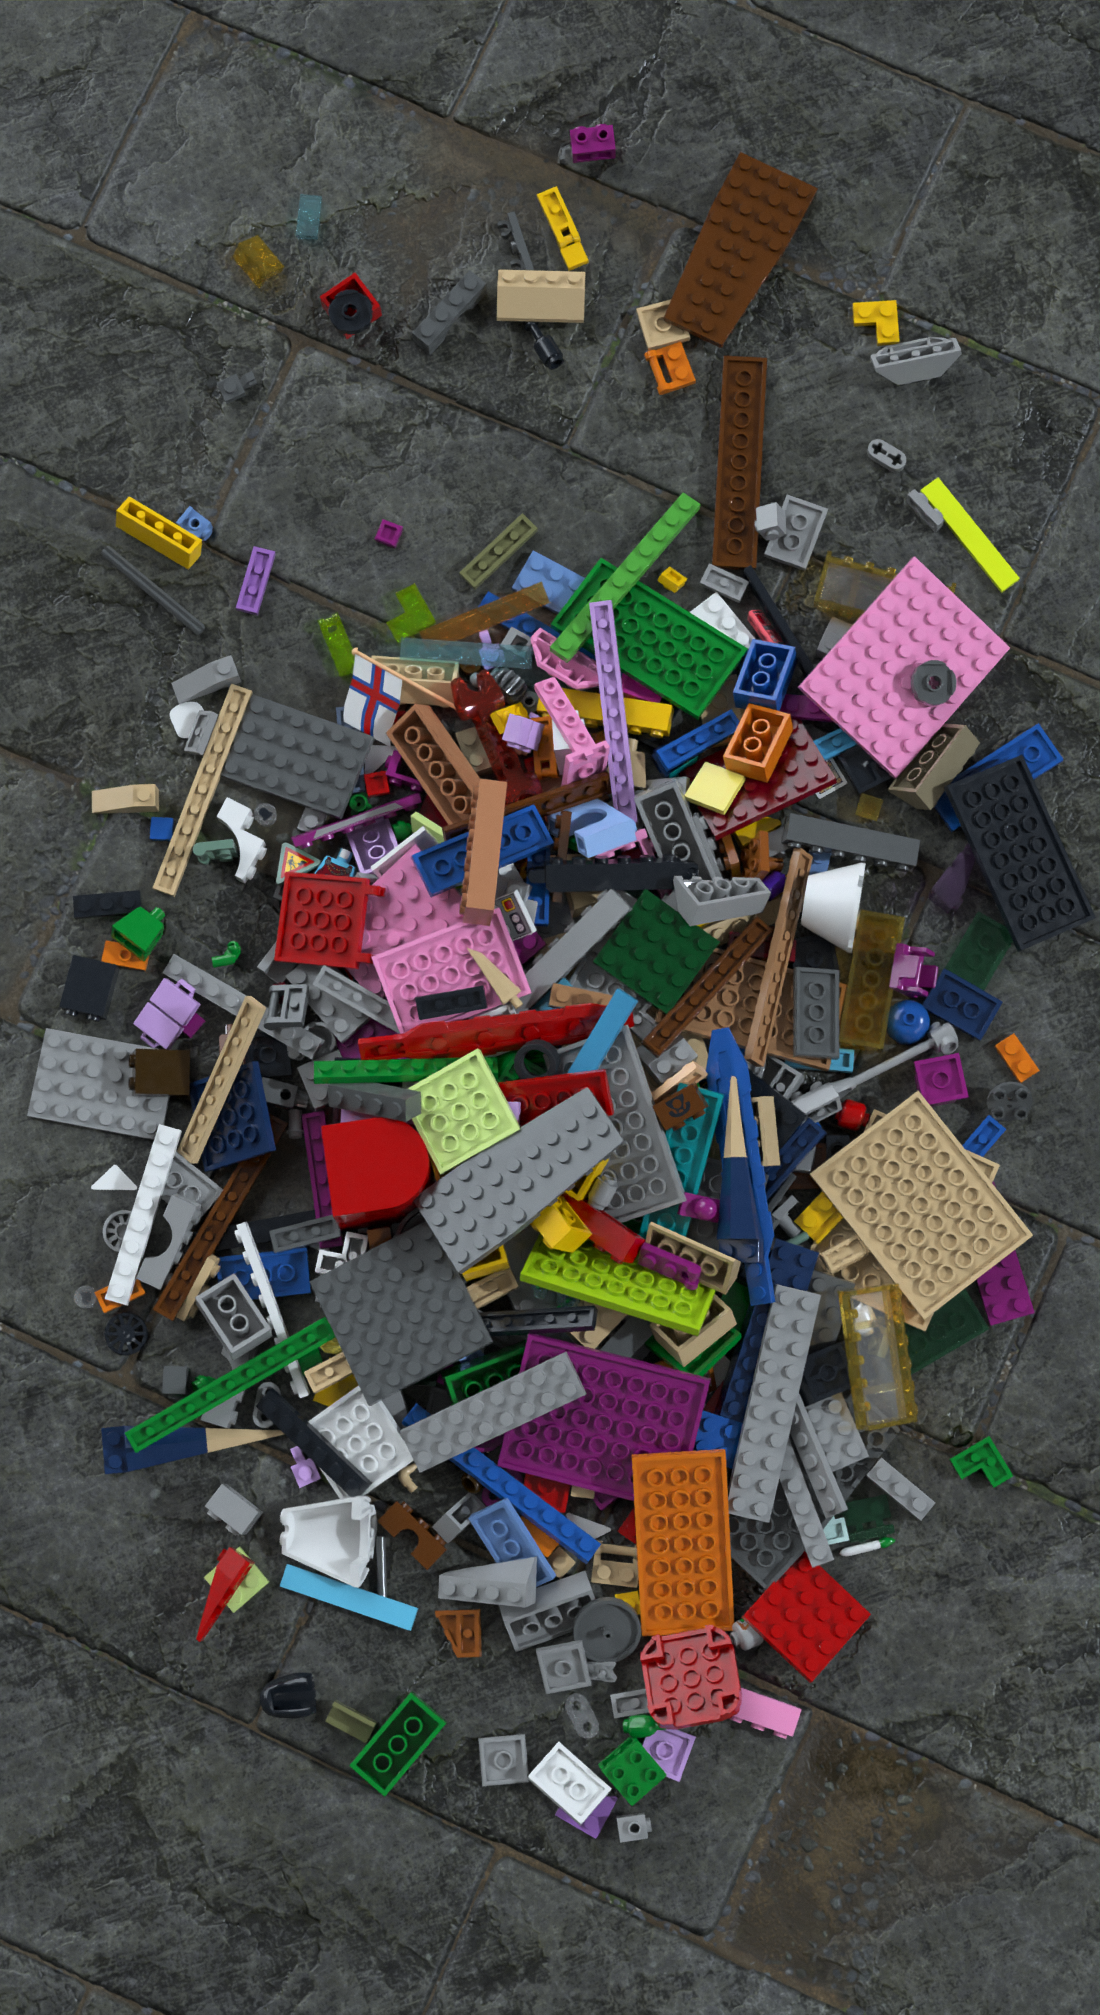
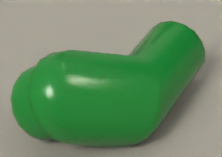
(229, 957)

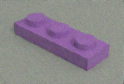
(255, 580)

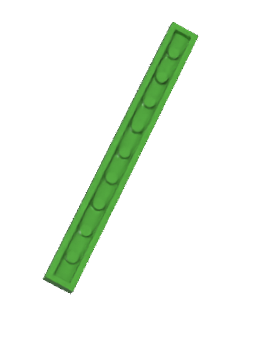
(627, 574)

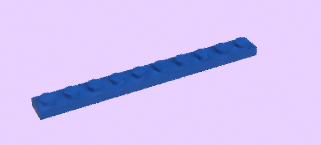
(521, 1498)

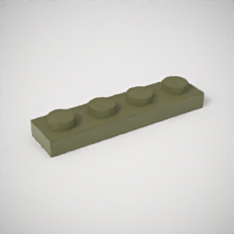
(498, 551)

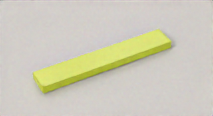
(970, 535)

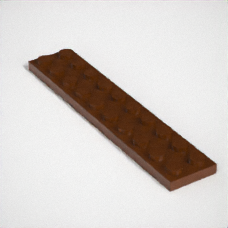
(739, 462)

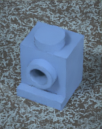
(189, 518)

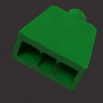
(139, 931)

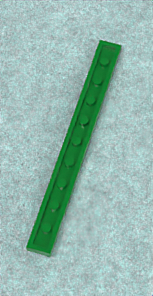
(230, 1384)

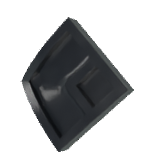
(862, 769)

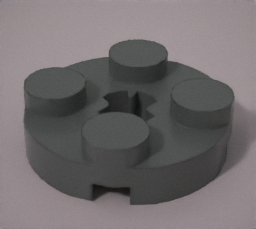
(920, 683)

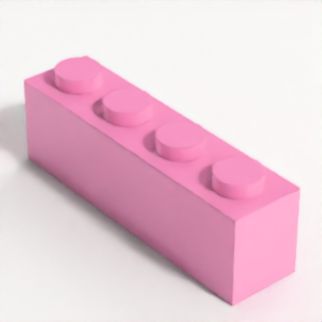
(767, 1713)

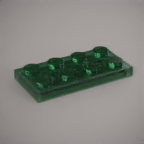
(948, 1329)

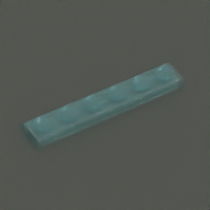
(466, 653)

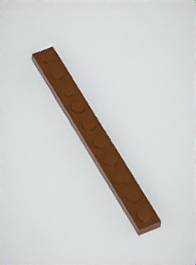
(214, 1228)

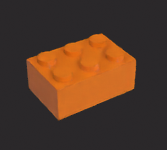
(758, 742)

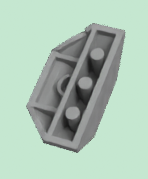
(916, 359)

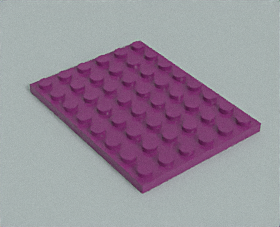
(625, 1412)

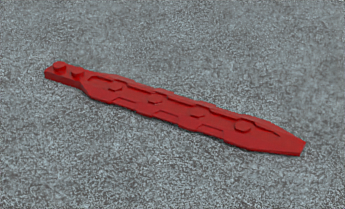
(487, 1033)

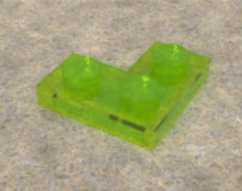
(416, 615)

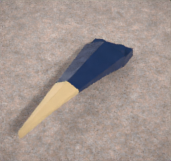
(738, 1218)
(179, 1444)

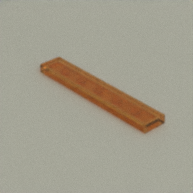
(489, 614)

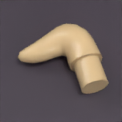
(405, 1479)

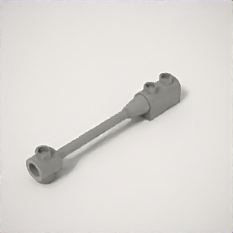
(825, 1098)

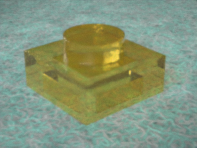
(869, 807)

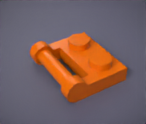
(676, 365)

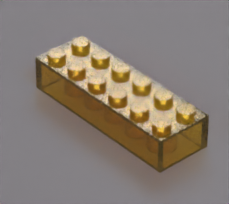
(868, 981)

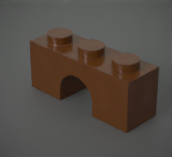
(429, 1547)

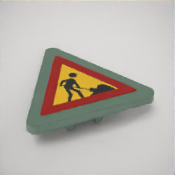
(294, 860)

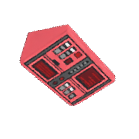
(763, 627)

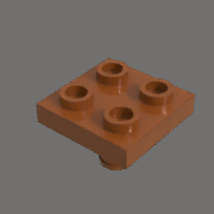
(756, 858)

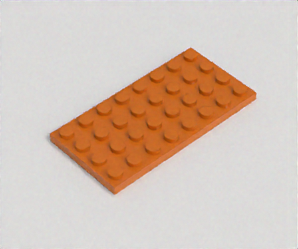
(683, 1541)

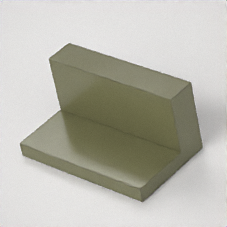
(351, 1721)

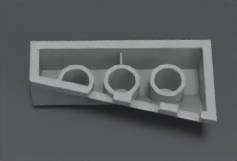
(719, 899)
(496, 1583)

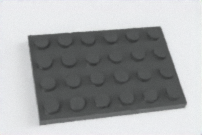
(297, 756)

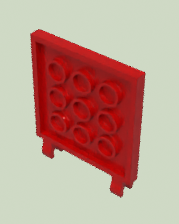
(324, 920)

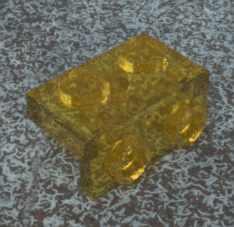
(257, 260)

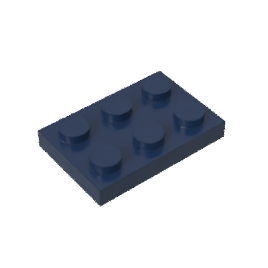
(962, 1004)

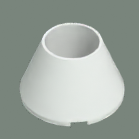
(833, 904)

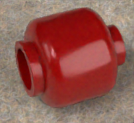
(852, 1115)

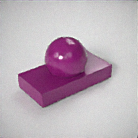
(700, 1207)

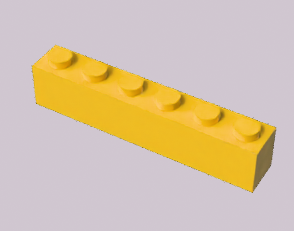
(640, 714)

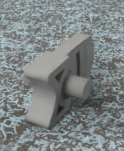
(602, 1671)

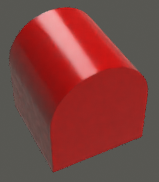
(374, 1171)

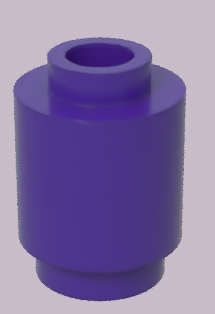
(775, 883)

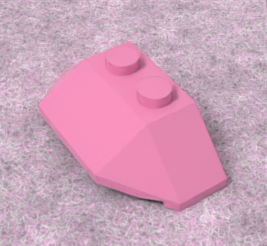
(578, 673)

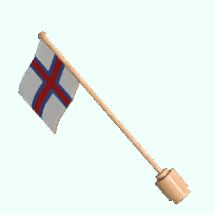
(376, 698)

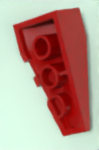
(227, 1578)

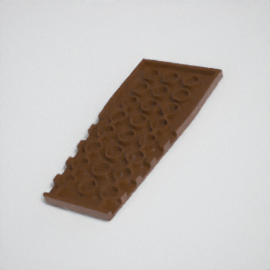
(737, 248)

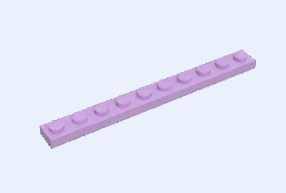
(613, 708)

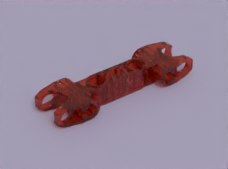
(479, 707)

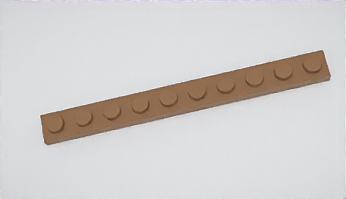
(778, 957)

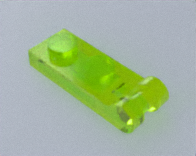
(338, 644)

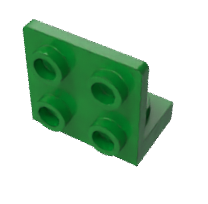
(632, 1770)

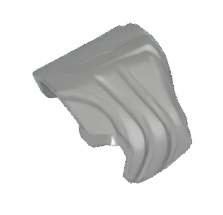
(321, 1030)

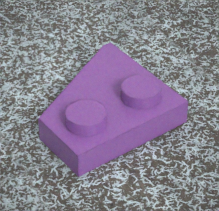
(596, 1819)

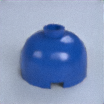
(907, 1022)

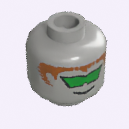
(744, 1635)

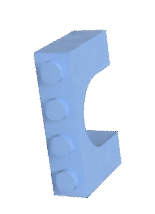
(597, 827)

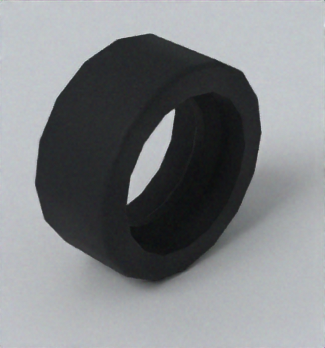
(543, 1046)

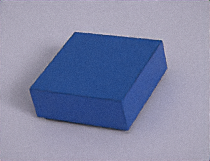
(161, 829)

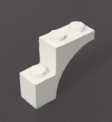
(252, 848)

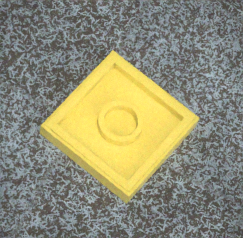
(714, 788)

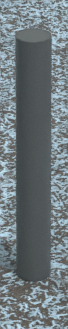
(381, 1566)

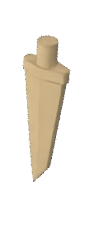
(503, 986)

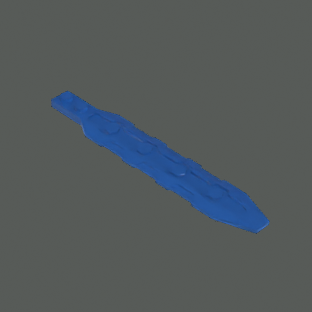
(723, 1062)

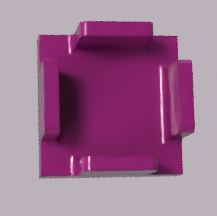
(910, 974)
(941, 1079)

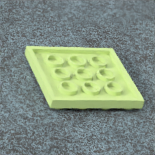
(462, 1111)

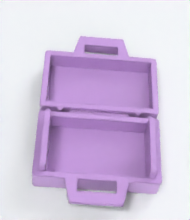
(173, 1006)

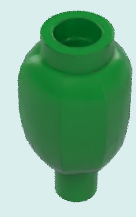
(640, 1726)

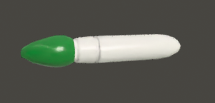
(868, 1546)

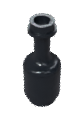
(545, 347)

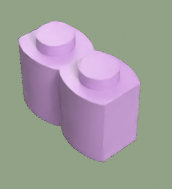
(522, 733)

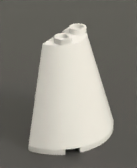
(332, 1537)

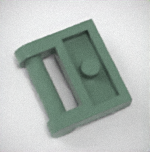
(212, 850)

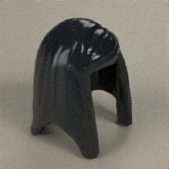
(289, 1696)

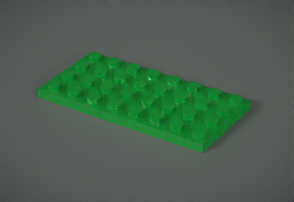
(661, 643)

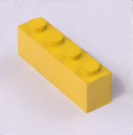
(158, 532)

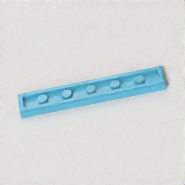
(349, 1597)

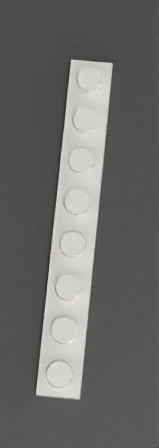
(143, 1214)
(268, 1300)

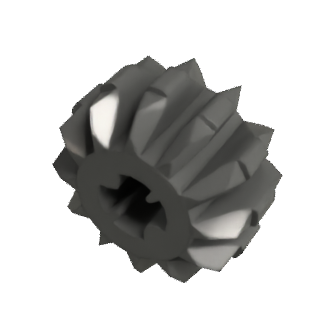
(510, 684)

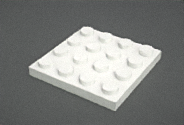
(365, 1437)

